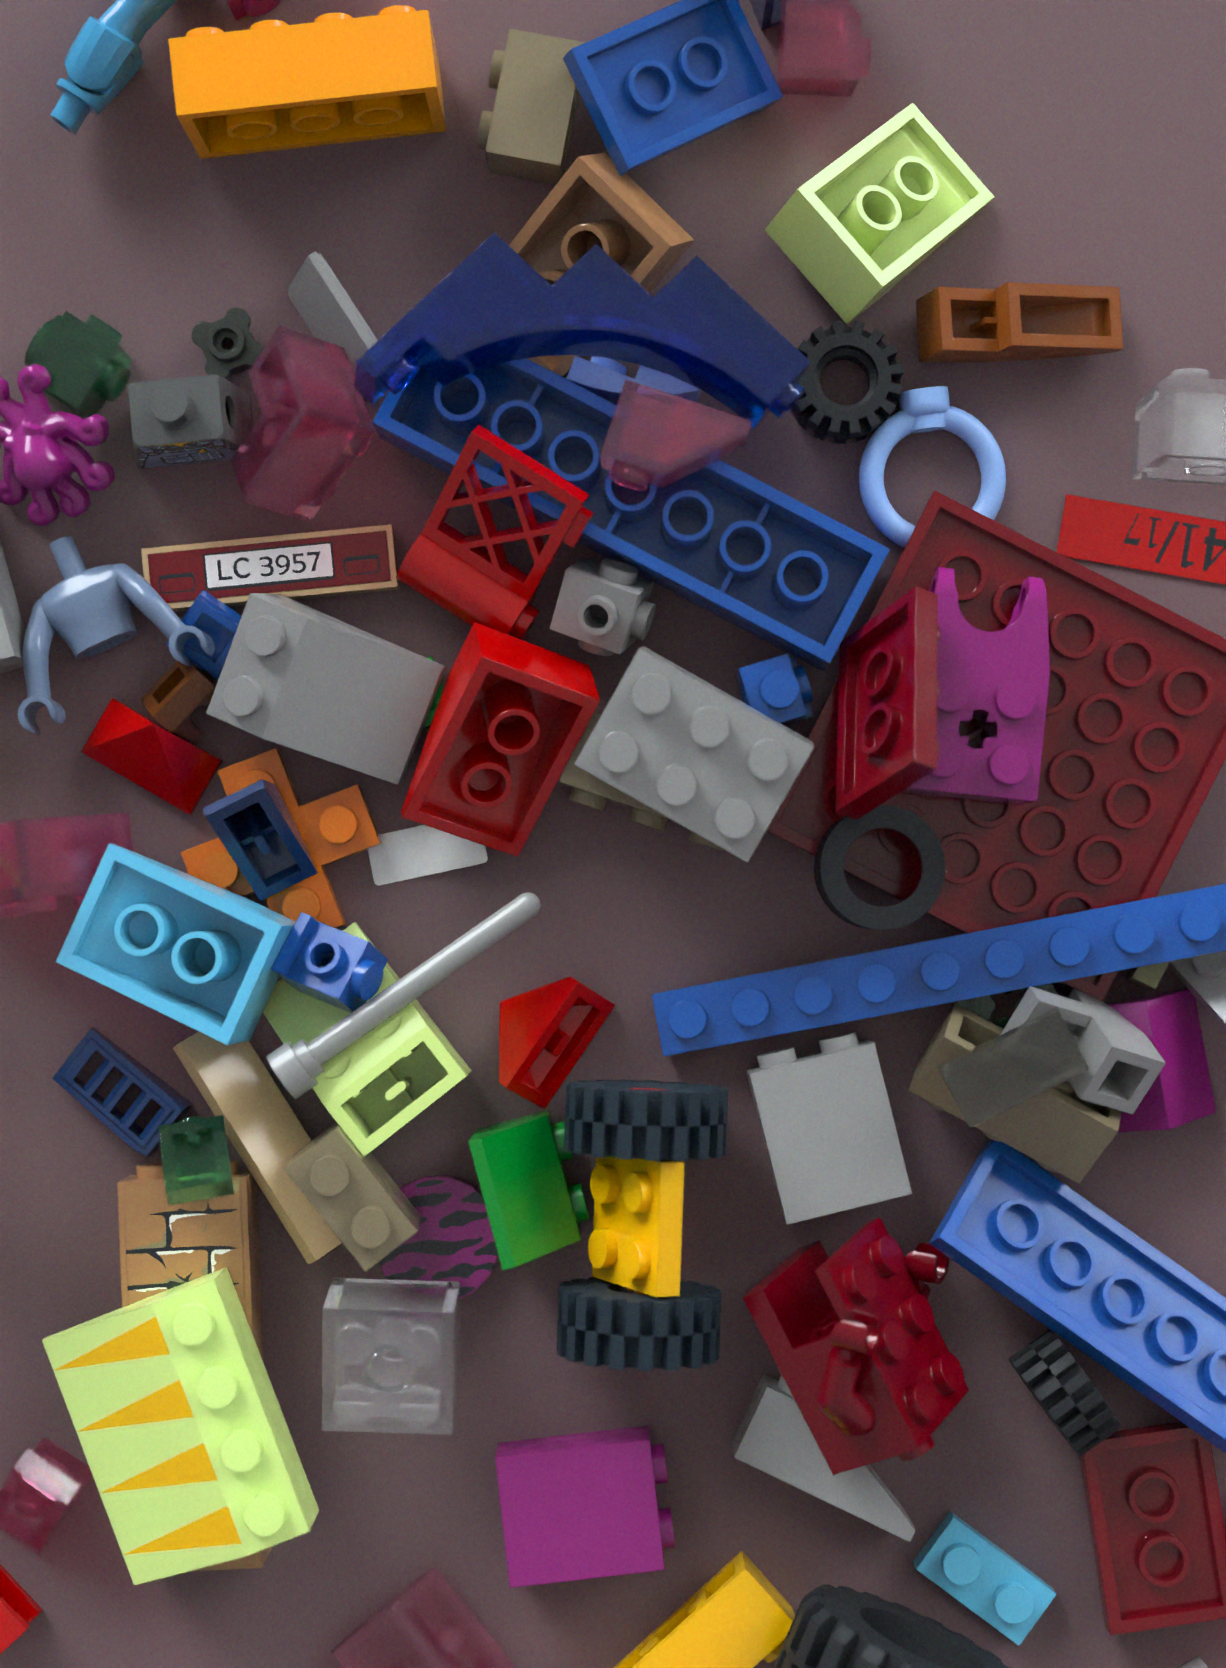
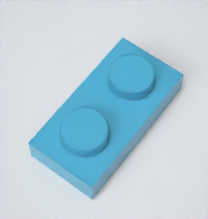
(984, 1578)

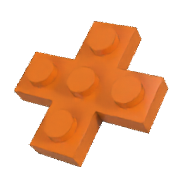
(329, 827)

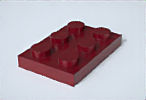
(887, 704)
(1156, 1528)

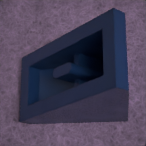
(261, 838)

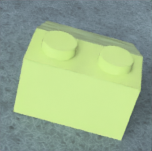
(878, 212)

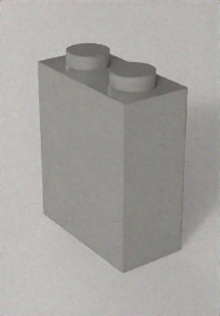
(828, 1128)

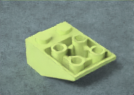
(384, 1074)

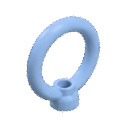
(921, 412)

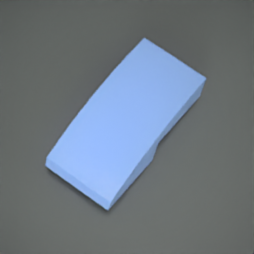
(607, 378)

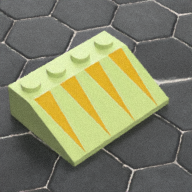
(182, 1430)

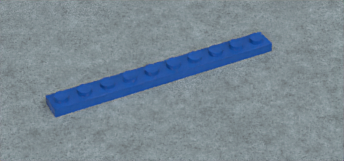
(943, 970)

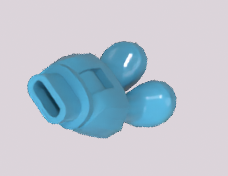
(104, 59)

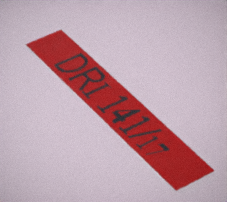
(1143, 539)

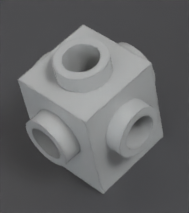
(604, 606)

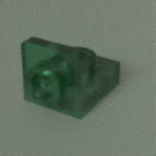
(195, 1159)

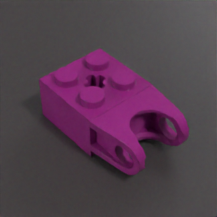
(1000, 683)

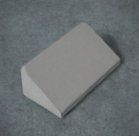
(329, 308)

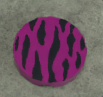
(452, 1236)

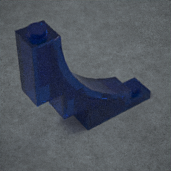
(505, 312)

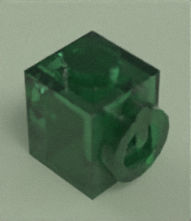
(82, 360)

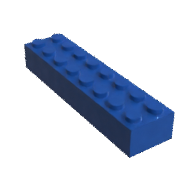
(703, 537)

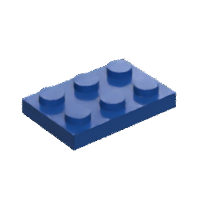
(671, 79)

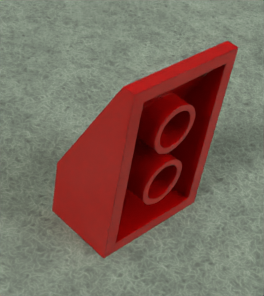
(499, 739)

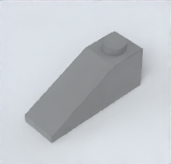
(781, 1444)

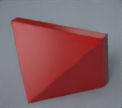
(151, 756)
(546, 1035)

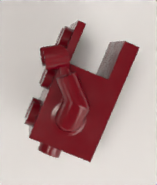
(861, 1345)

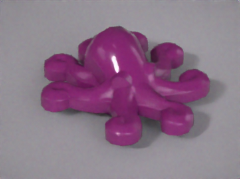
(45, 453)

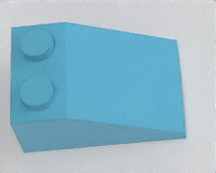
(177, 944)

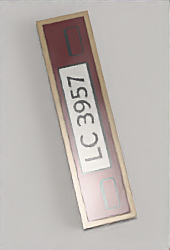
(285, 564)

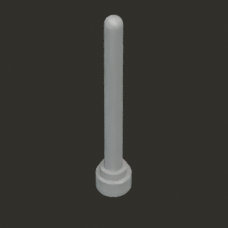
(303, 1062)

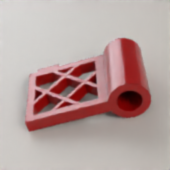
(479, 581)

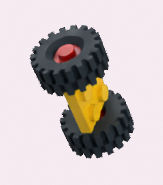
(634, 1303)

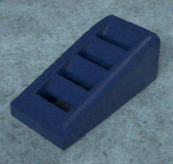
(172, 1103)

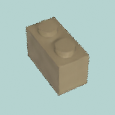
(532, 108)
(354, 1196)

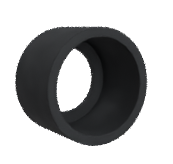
(833, 885)

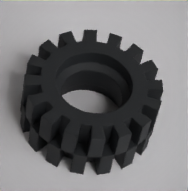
(881, 371)
(1065, 1392)

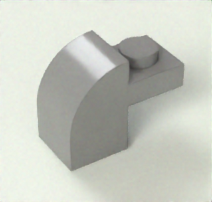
(1116, 1052)

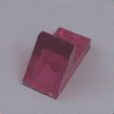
(41, 1493)

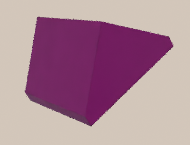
(1184, 1084)

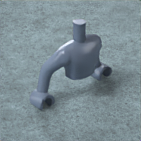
(93, 617)

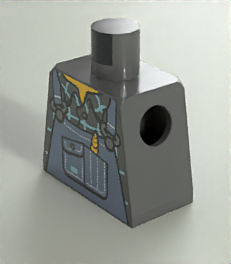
(187, 420)

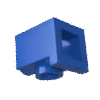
(776, 689)
(330, 964)

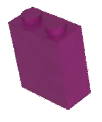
(582, 1506)

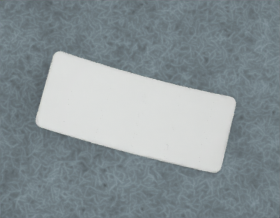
(421, 853)

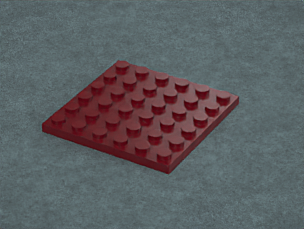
(1123, 752)

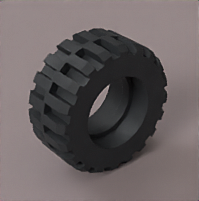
(864, 1631)

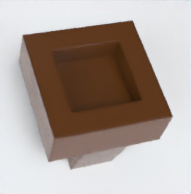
(177, 696)

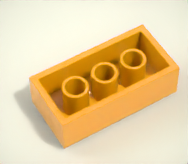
(308, 82)

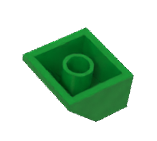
(528, 1187)

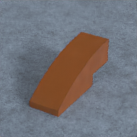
(1018, 322)

